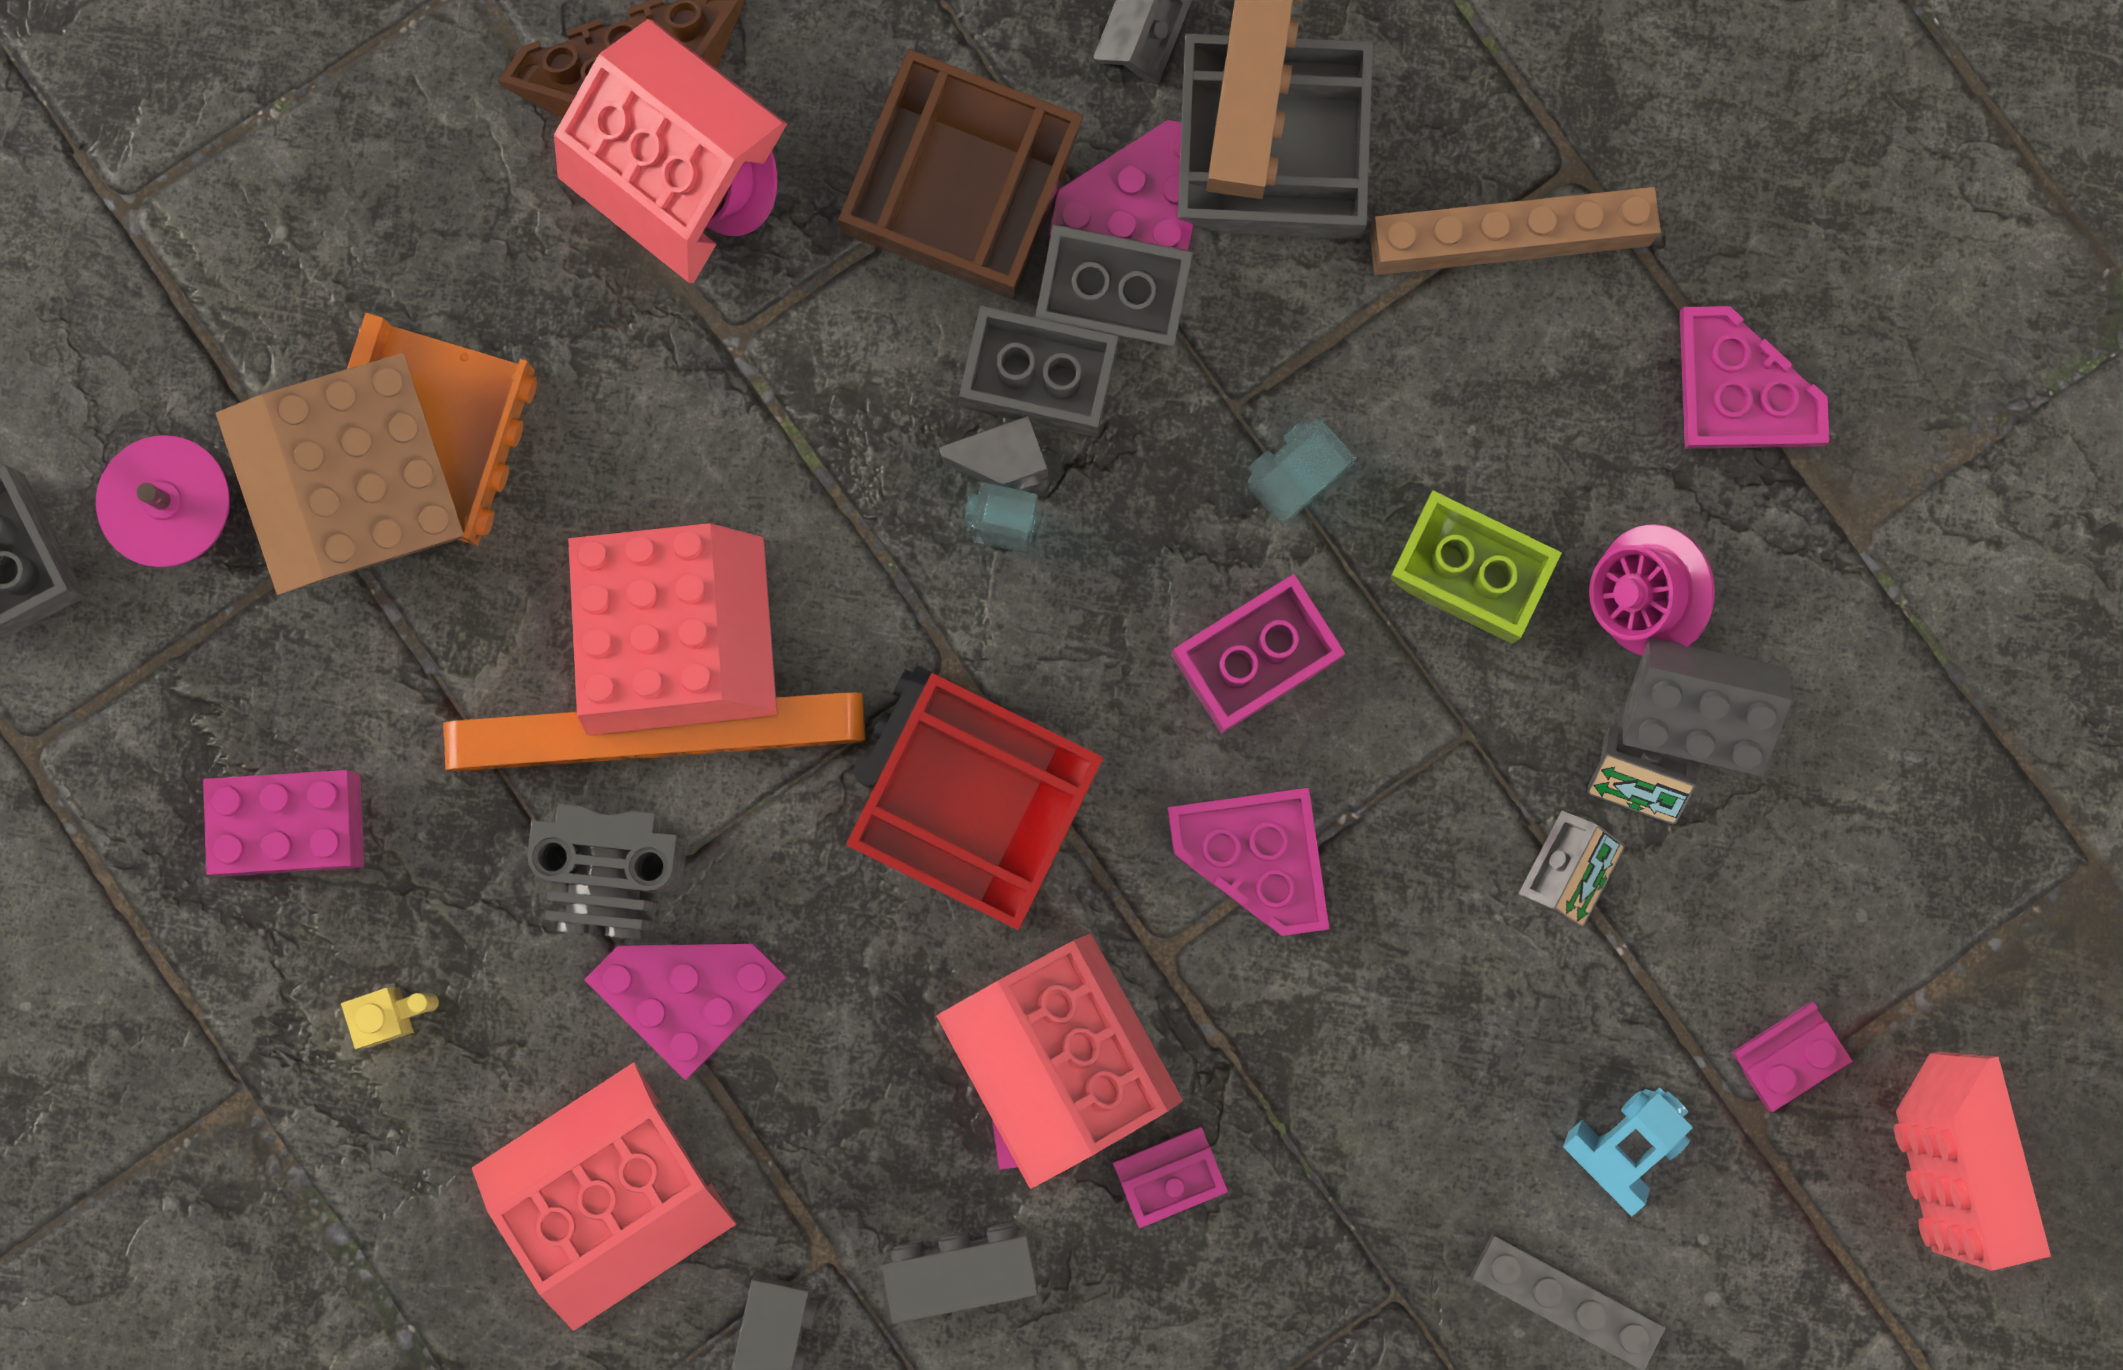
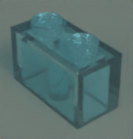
(1299, 470)
(1002, 517)

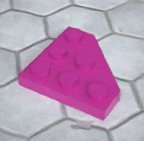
(1131, 192)
(1743, 388)
(1257, 854)
(686, 995)

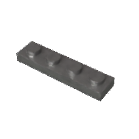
(1567, 1302)

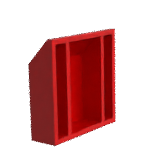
(974, 801)

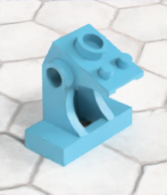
(1658, 1119)

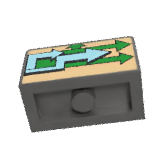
(1643, 779)
(1572, 868)

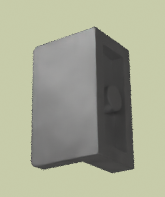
(1142, 35)

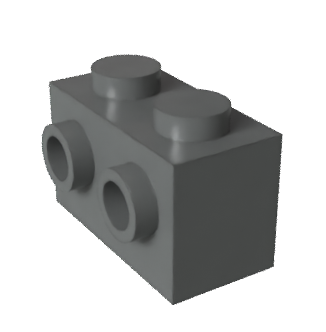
(774, 1325)

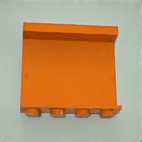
(469, 408)

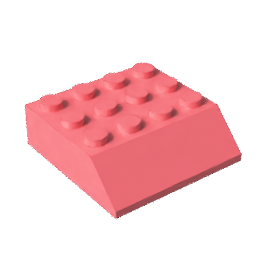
(670, 628)
(1969, 1164)

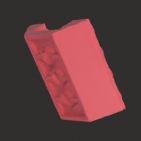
(660, 143)
(1059, 1059)
(600, 1198)

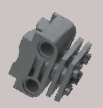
(605, 867)

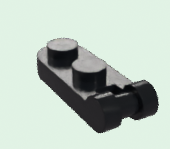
(891, 725)

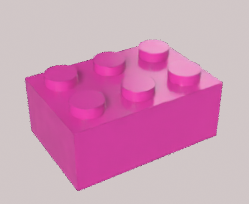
(1257, 653)
(283, 823)

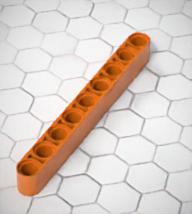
(562, 739)

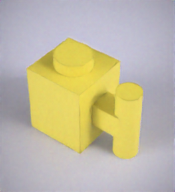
(384, 1015)

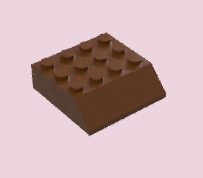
(960, 174)

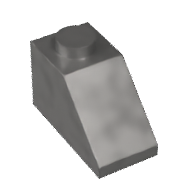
(1000, 456)

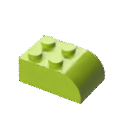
(1474, 567)

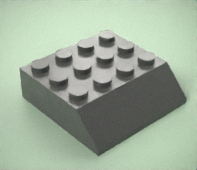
(1321, 150)

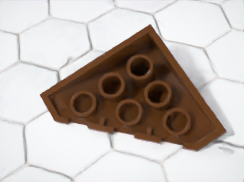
(556, 73)

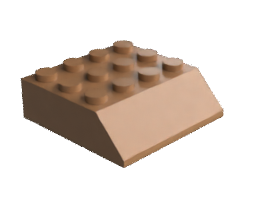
(339, 473)

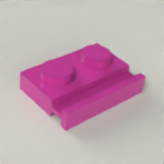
(1791, 1057)
(1170, 1177)

